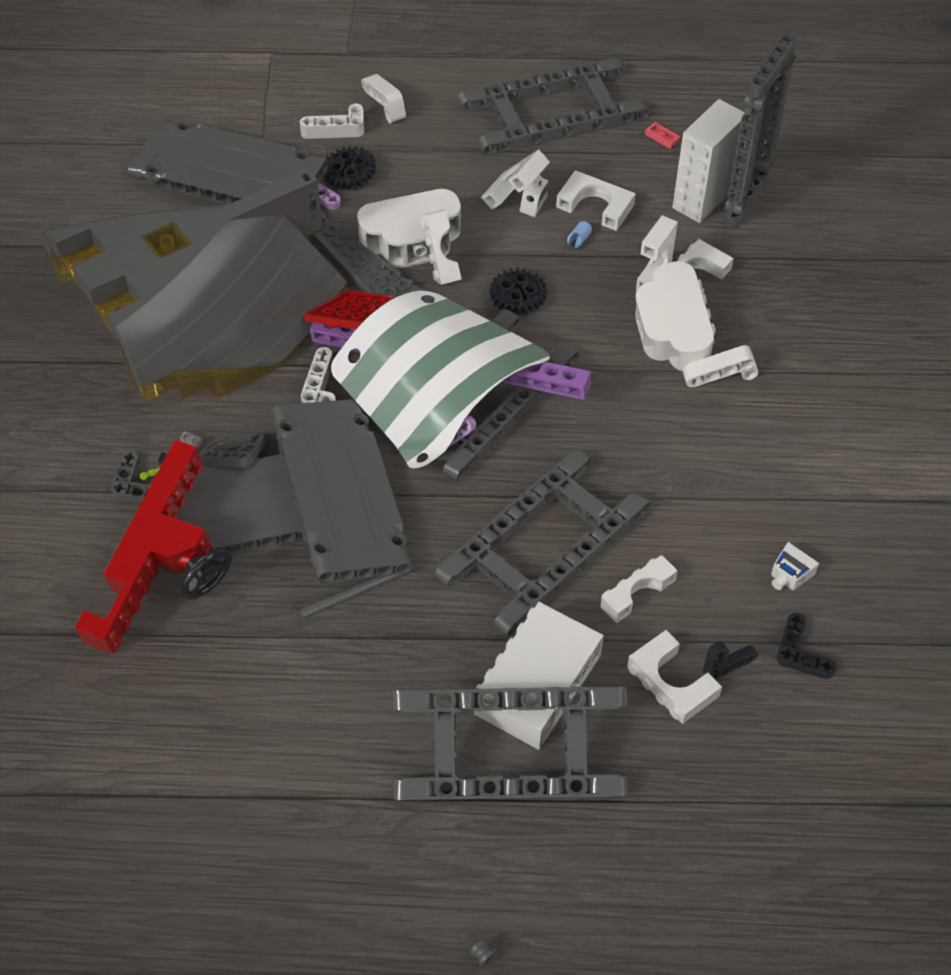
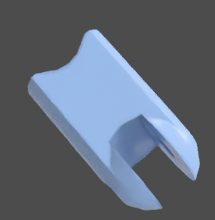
(580, 234)

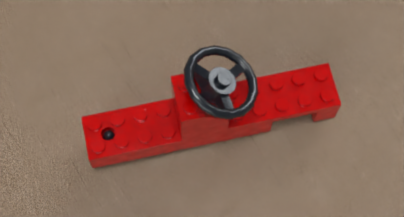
(156, 541)

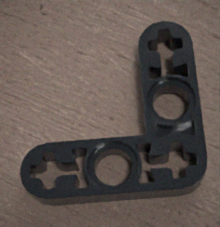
(793, 651)
(720, 663)

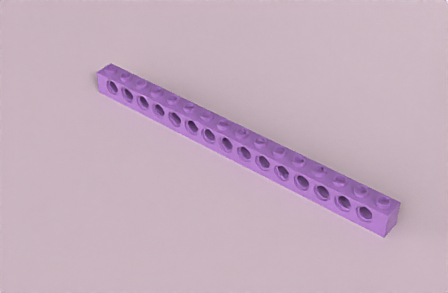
(542, 376)

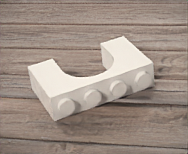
(517, 177)
(582, 186)
(658, 247)
(706, 257)
(681, 702)

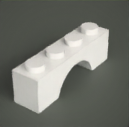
(436, 224)
(656, 575)

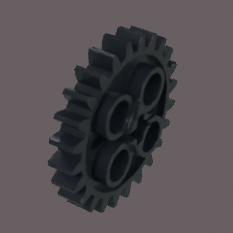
(350, 168)
(518, 291)

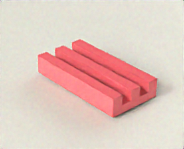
(662, 135)

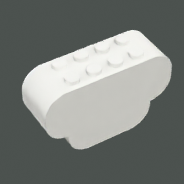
(395, 229)
(674, 316)

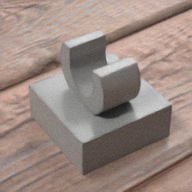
(191, 439)

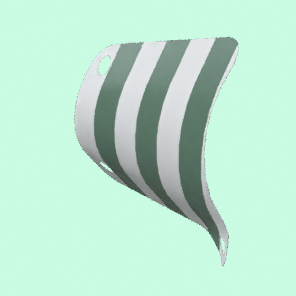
(427, 369)

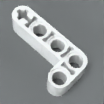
(386, 95)
(334, 126)
(721, 366)
(318, 377)

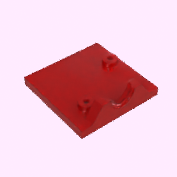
(347, 309)

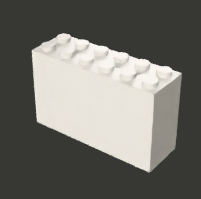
(707, 161)
(543, 653)

